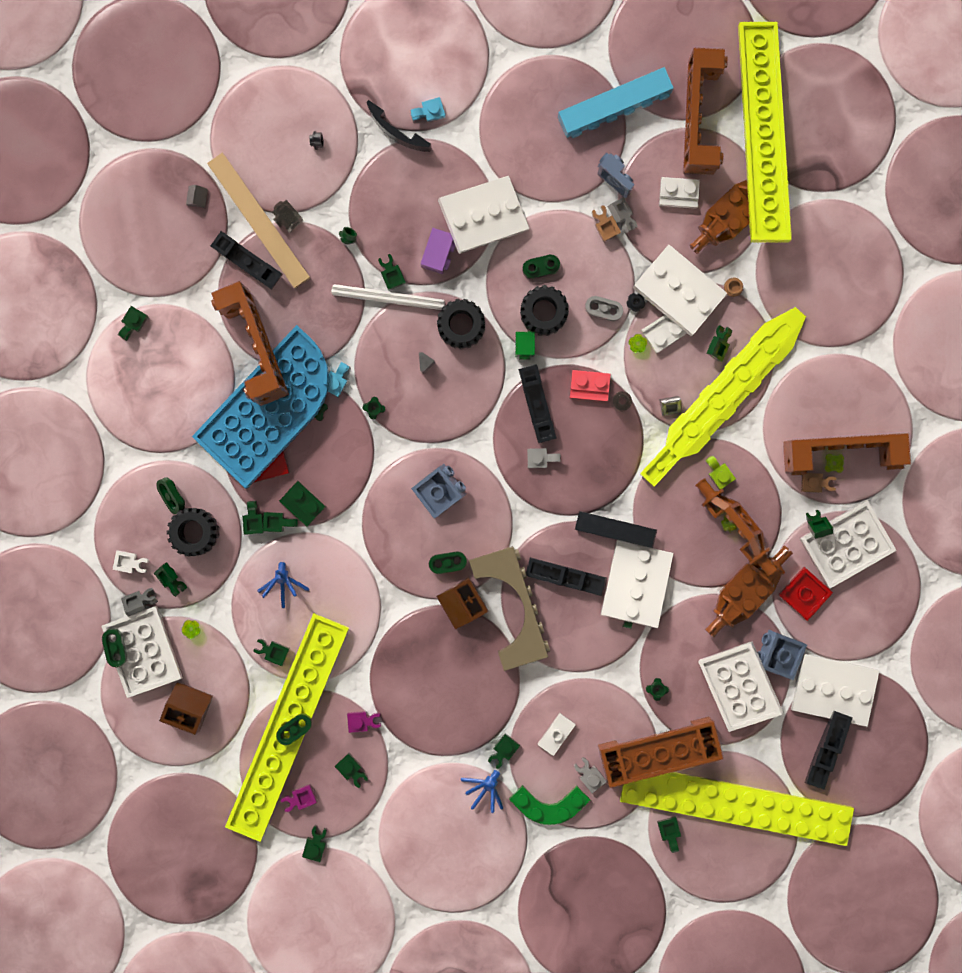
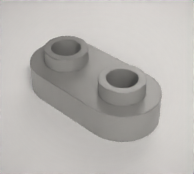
(604, 307)

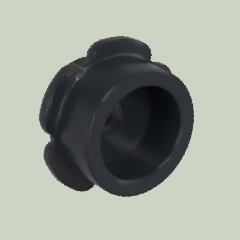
(316, 140)
(635, 307)

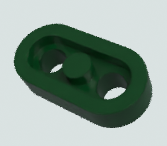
(541, 266)
(170, 495)
(447, 562)
(111, 647)
(294, 729)

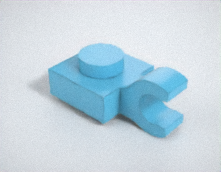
(431, 109)
(336, 381)

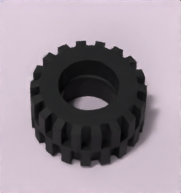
(549, 294)
(461, 307)
(177, 537)

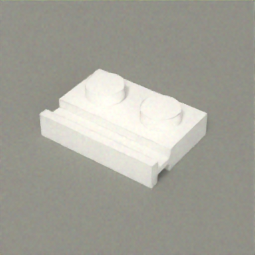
(679, 192)
(662, 333)

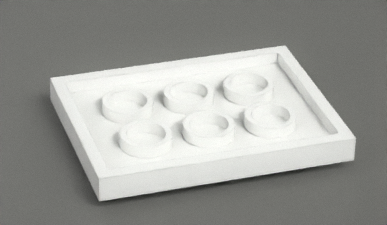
(483, 214)
(679, 290)
(855, 545)
(637, 584)
(148, 650)
(740, 686)
(834, 686)

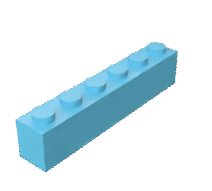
(615, 102)

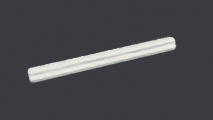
(387, 297)

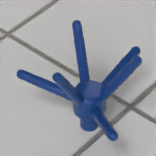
(281, 578)
(488, 784)

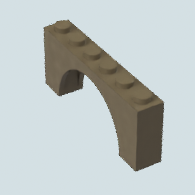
(529, 643)

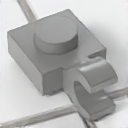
(538, 458)

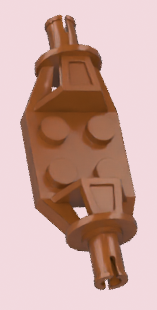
(728, 215)
(746, 525)
(746, 592)

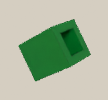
(524, 345)

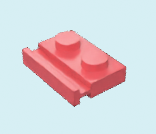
(590, 385)

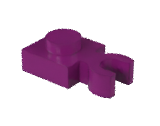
(359, 721)
(301, 797)

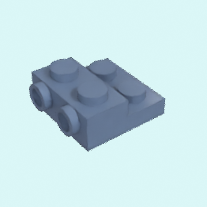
(611, 171)
(439, 490)
(781, 654)

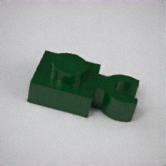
(391, 275)
(819, 526)
(274, 652)
(505, 749)
(349, 767)
(314, 846)

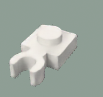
(127, 562)

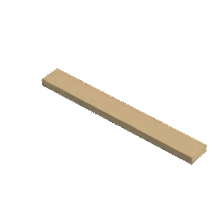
(258, 220)

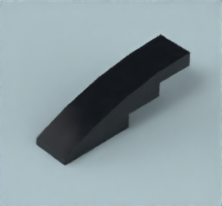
(616, 529)
(566, 576)
(828, 750)

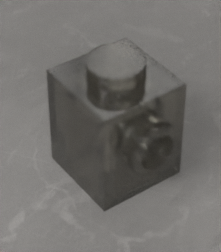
(286, 216)

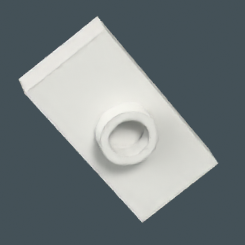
(556, 734)

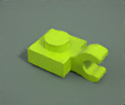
(720, 474)

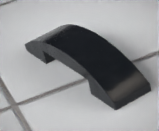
(415, 143)
(246, 260)
(537, 403)

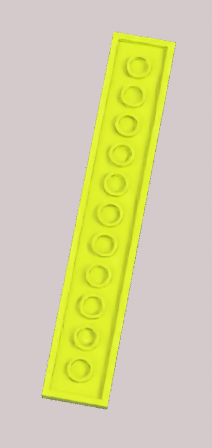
(764, 132)
(299, 695)
(742, 806)

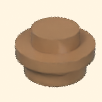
(733, 287)

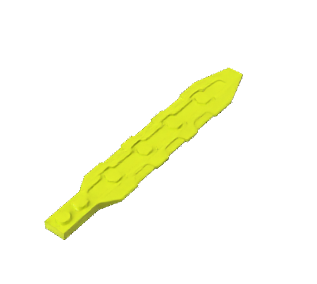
(726, 392)

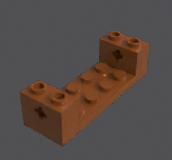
(702, 65)
(238, 300)
(893, 450)
(660, 753)

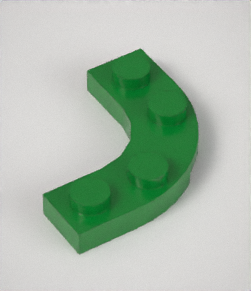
(549, 813)

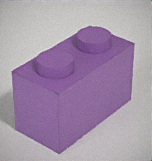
(438, 251)

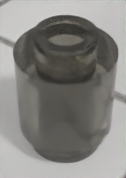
(621, 407)

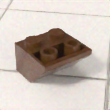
(462, 603)
(186, 708)

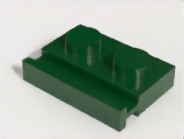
(302, 503)

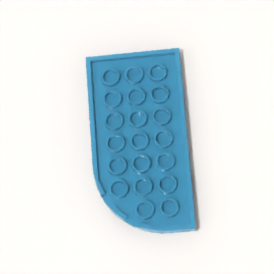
(251, 436)

